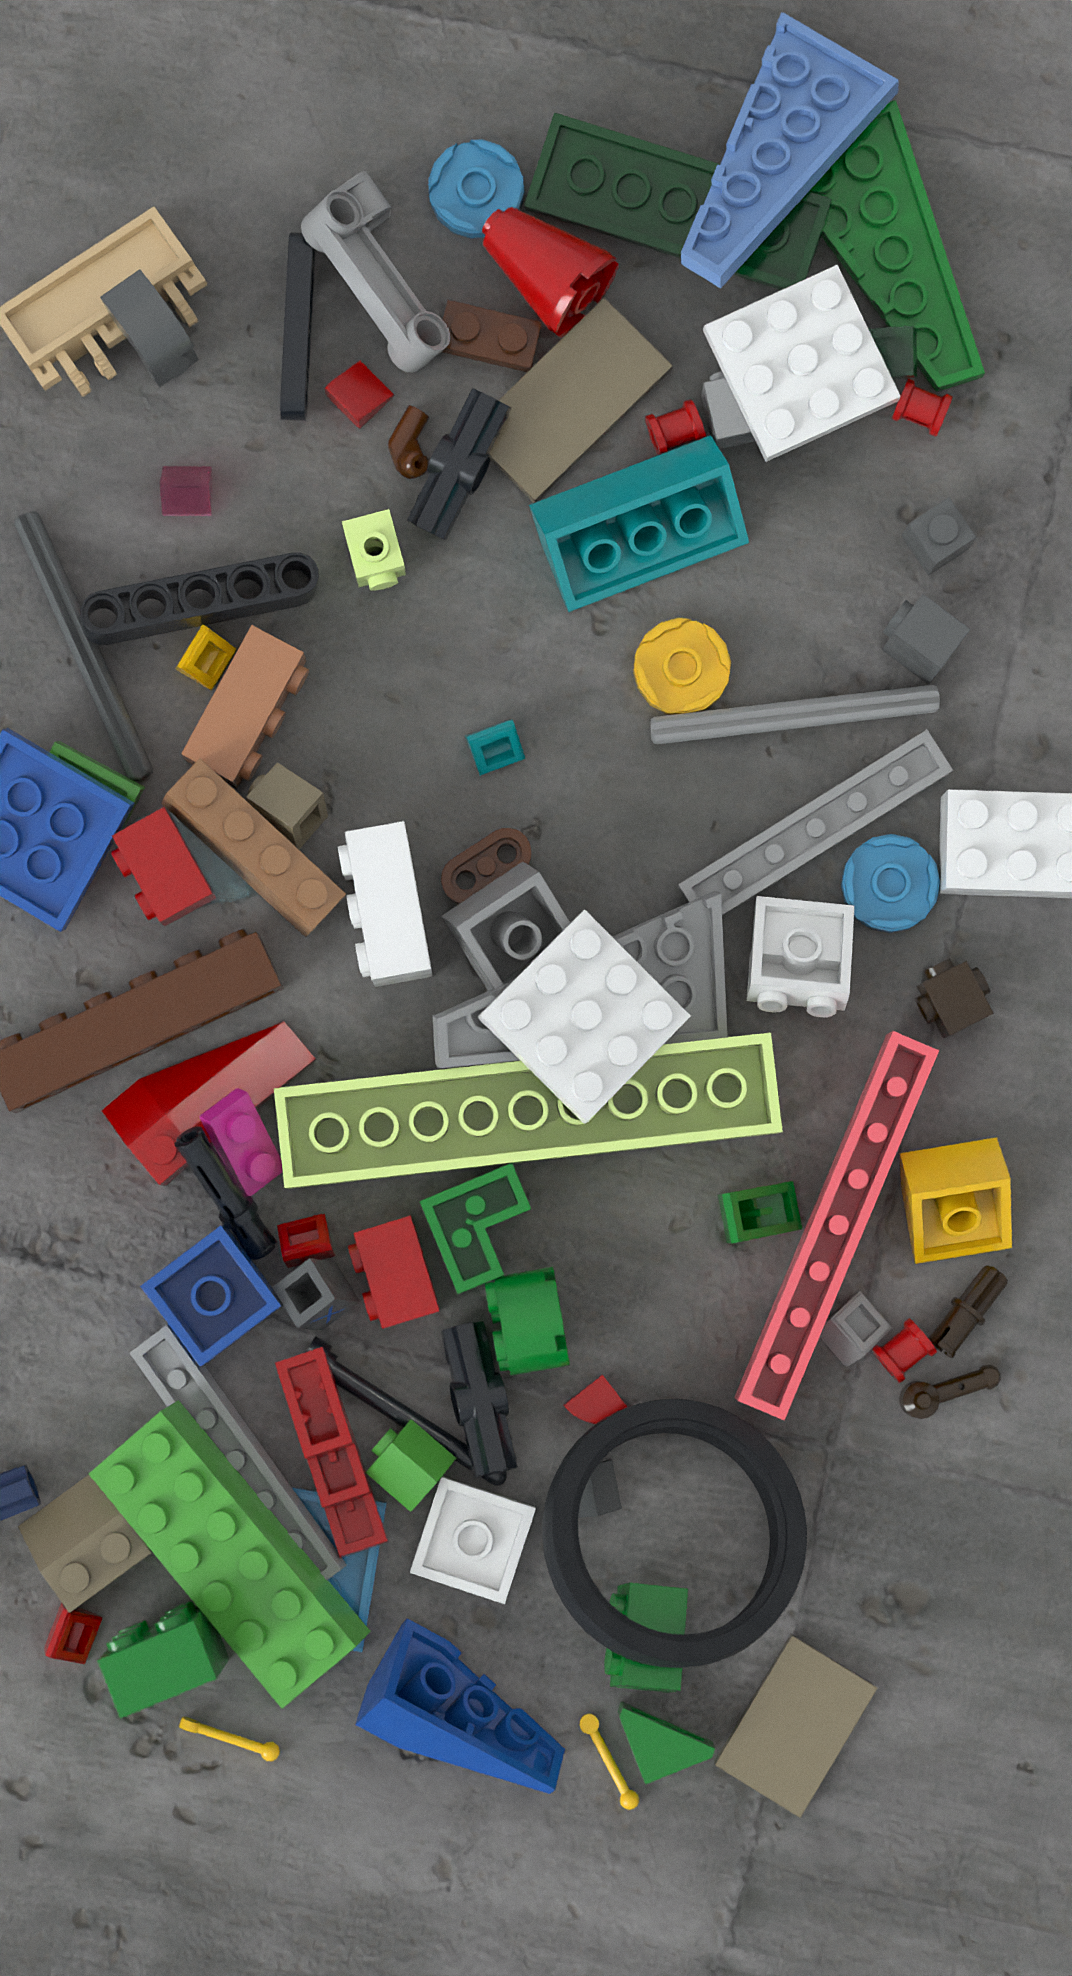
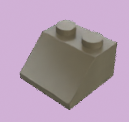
(81, 1543)

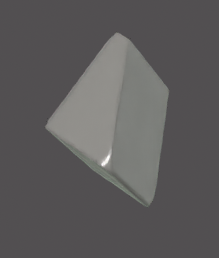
(854, 1329)

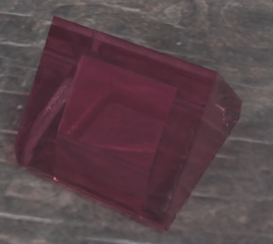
(186, 490)

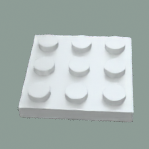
(801, 363)
(584, 1016)

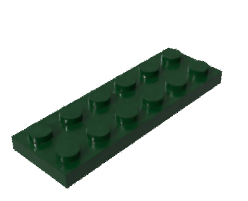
(653, 197)

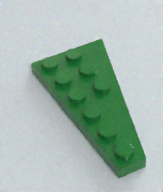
(894, 250)

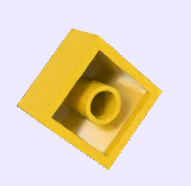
(956, 1200)

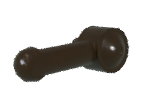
(923, 1399)

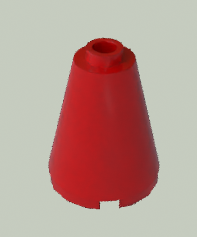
(549, 266)

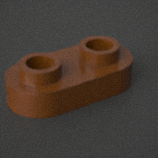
(483, 862)

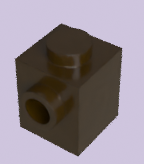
(953, 997)

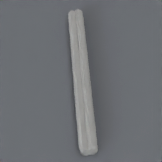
(794, 714)

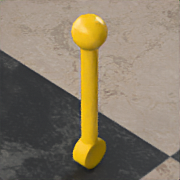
(589, 1724)
(269, 1751)

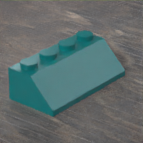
(640, 523)

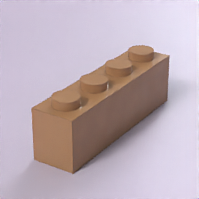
(252, 847)

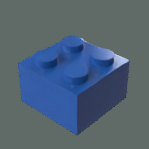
(212, 1295)

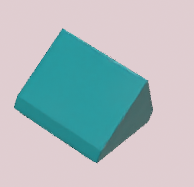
(495, 746)

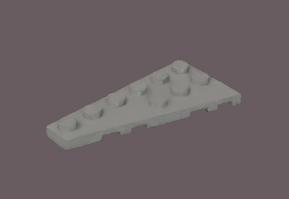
(676, 948)

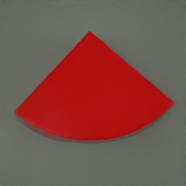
(595, 1401)

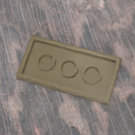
(574, 398)

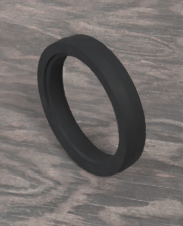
(771, 1480)

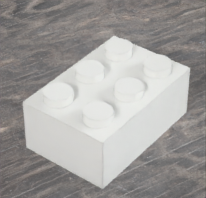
(1005, 843)
(385, 904)

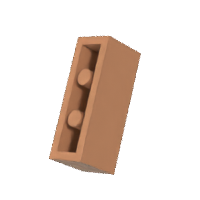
(247, 706)

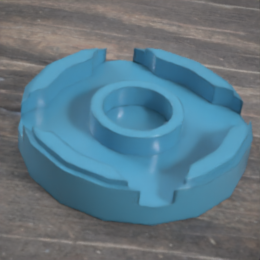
(473, 183)
(890, 883)

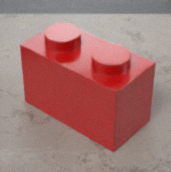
(162, 867)
(394, 1271)

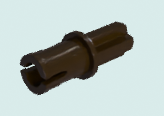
(968, 1310)

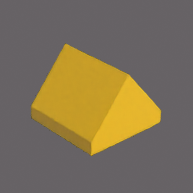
(206, 657)

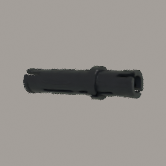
(235, 1208)

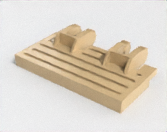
(65, 308)

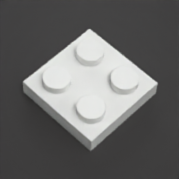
(473, 1539)

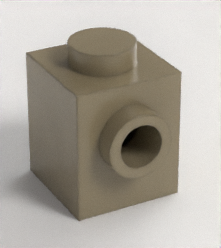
(288, 803)

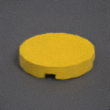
(681, 666)

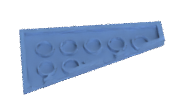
(789, 132)

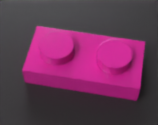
(242, 1141)

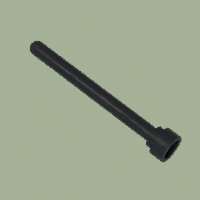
(396, 1410)

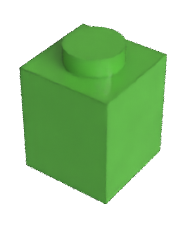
(409, 1464)

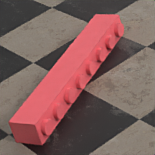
(836, 1225)

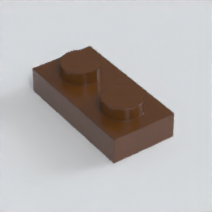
(491, 336)

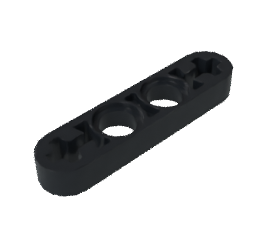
(297, 329)

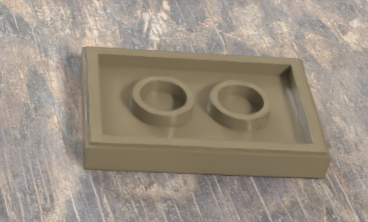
(795, 1725)

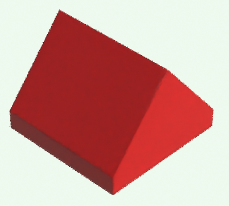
(305, 1240)
(72, 1635)

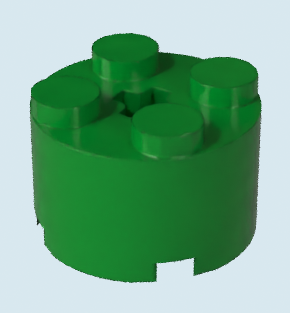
(530, 1321)

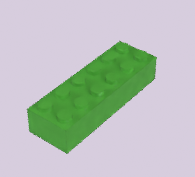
(229, 1553)

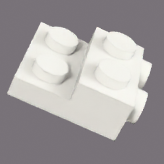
(800, 955)

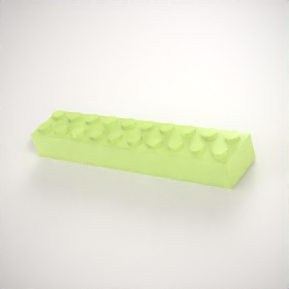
(512, 1117)

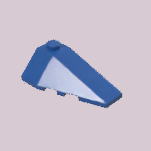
(443, 1710)

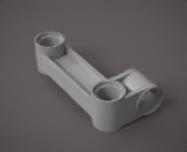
(342, 230)

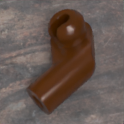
(404, 444)

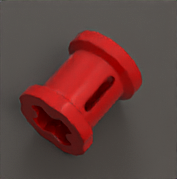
(922, 407)
(675, 427)
(904, 1350)

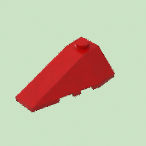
(172, 1099)

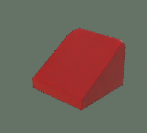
(358, 394)

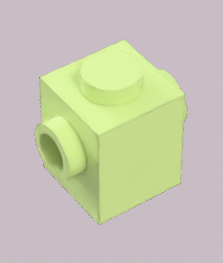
(371, 534)

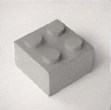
(507, 924)

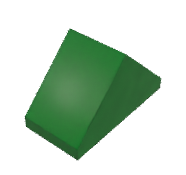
(760, 1212)
(660, 1745)

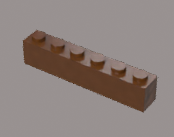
(136, 1021)

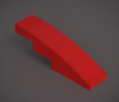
(331, 1452)

